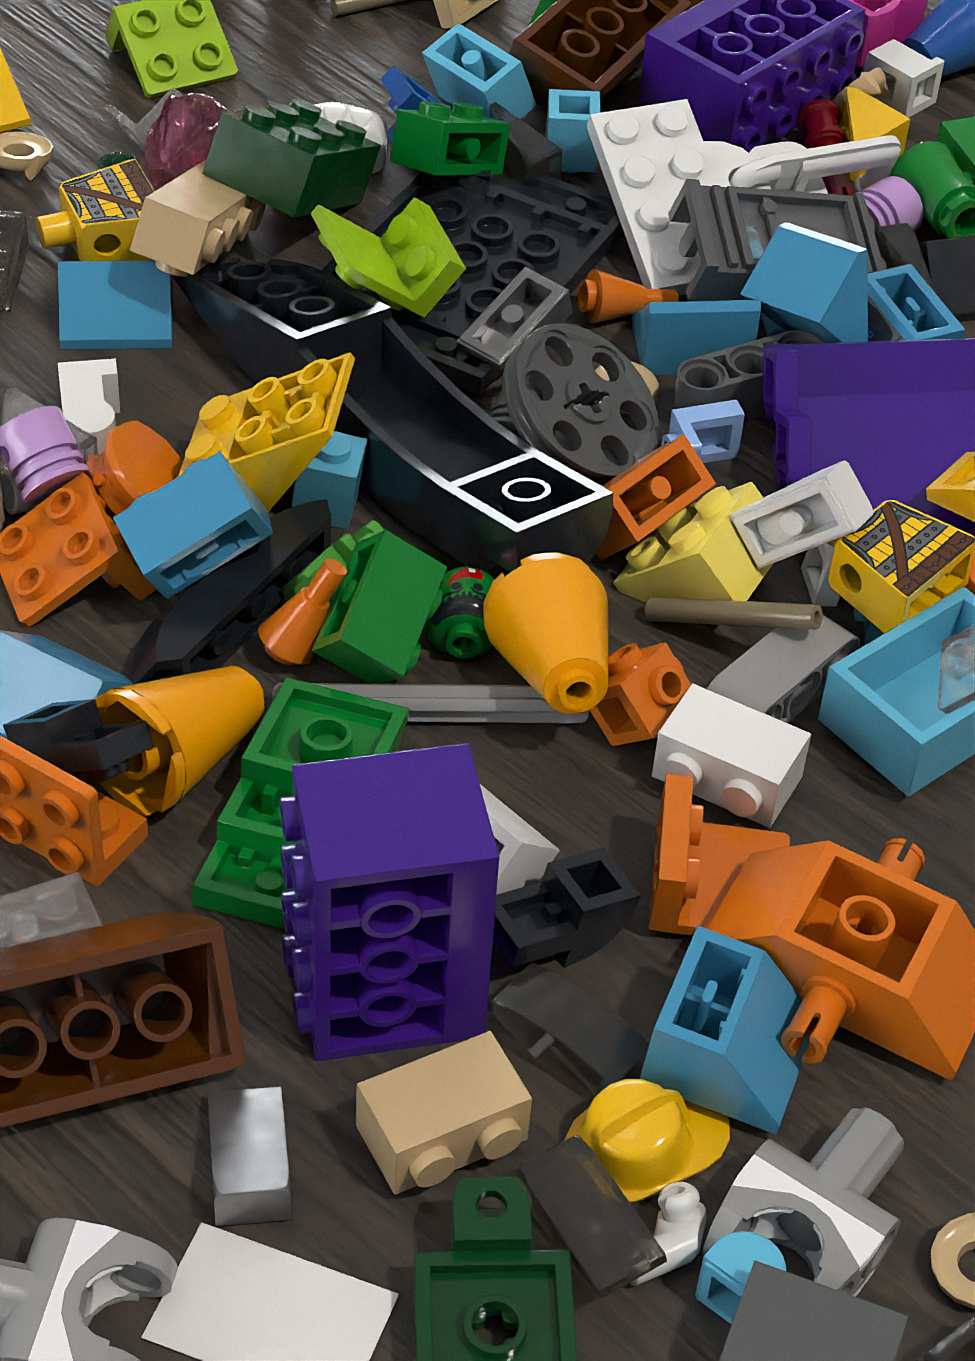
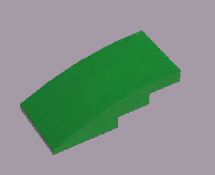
(300, 727)

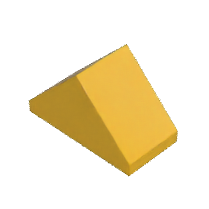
(869, 118)

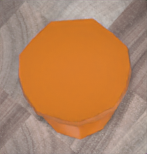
(132, 464)

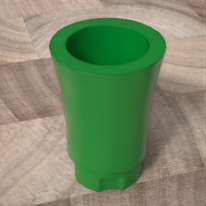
(942, 187)

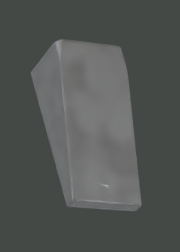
(516, 312)
(249, 1156)

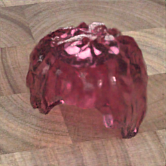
(181, 136)

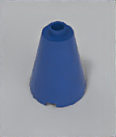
(947, 34)

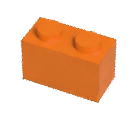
(653, 493)

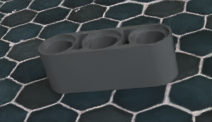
(731, 374)

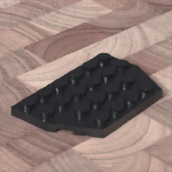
(496, 234)

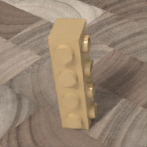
(193, 222)

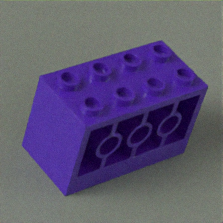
(752, 63)
(388, 900)

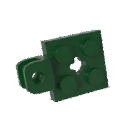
(493, 1275)

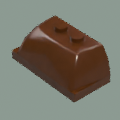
(588, 43)
(114, 1013)

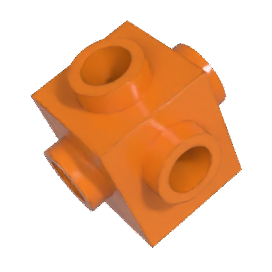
(640, 693)

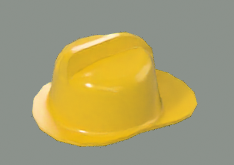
(650, 1136)

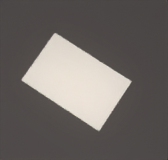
(265, 1305)

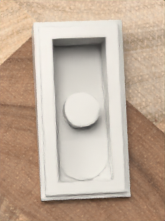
(803, 515)

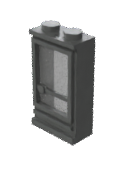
(736, 224)

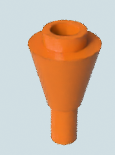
(612, 297)
(294, 627)

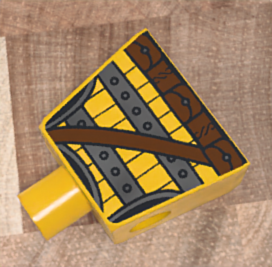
(98, 214)
(900, 564)

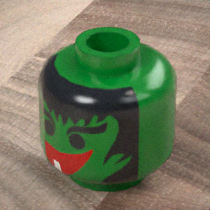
(461, 614)

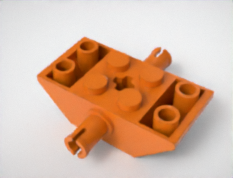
(860, 949)

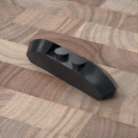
(233, 599)

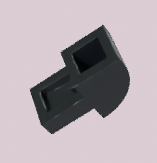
(78, 741)
(566, 914)

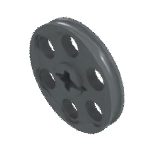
(580, 384)

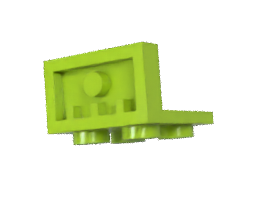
(172, 44)
(405, 266)

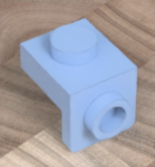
(710, 428)

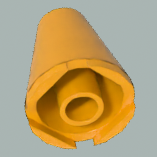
(552, 629)
(192, 728)

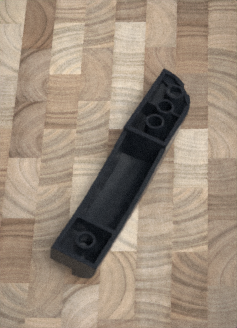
(428, 447)

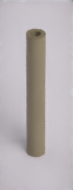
(734, 613)

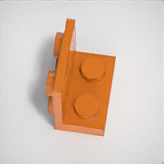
(64, 549)
(64, 817)
(696, 860)

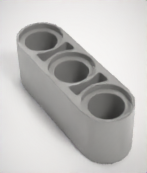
(785, 669)

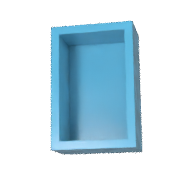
(887, 698)

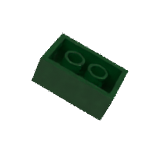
(292, 157)

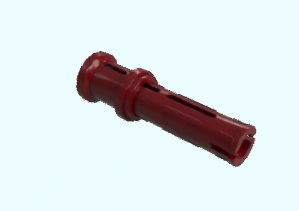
(820, 126)

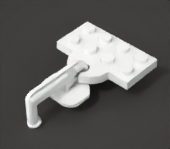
(658, 146)

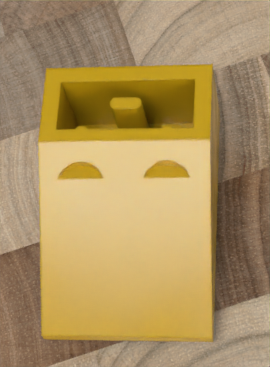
(274, 426)

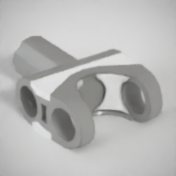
(821, 1203)
(67, 1281)

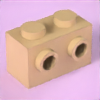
(443, 1113)

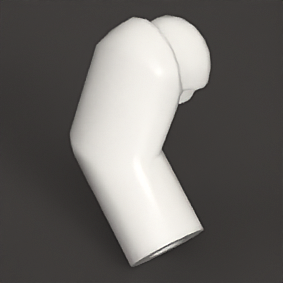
(677, 1228)

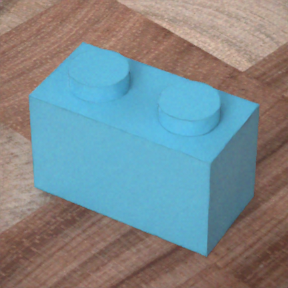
(477, 73)

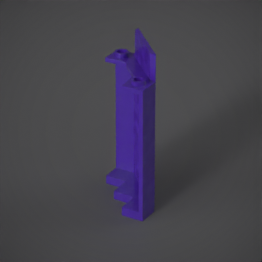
(882, 406)

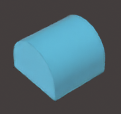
(727, 1269)

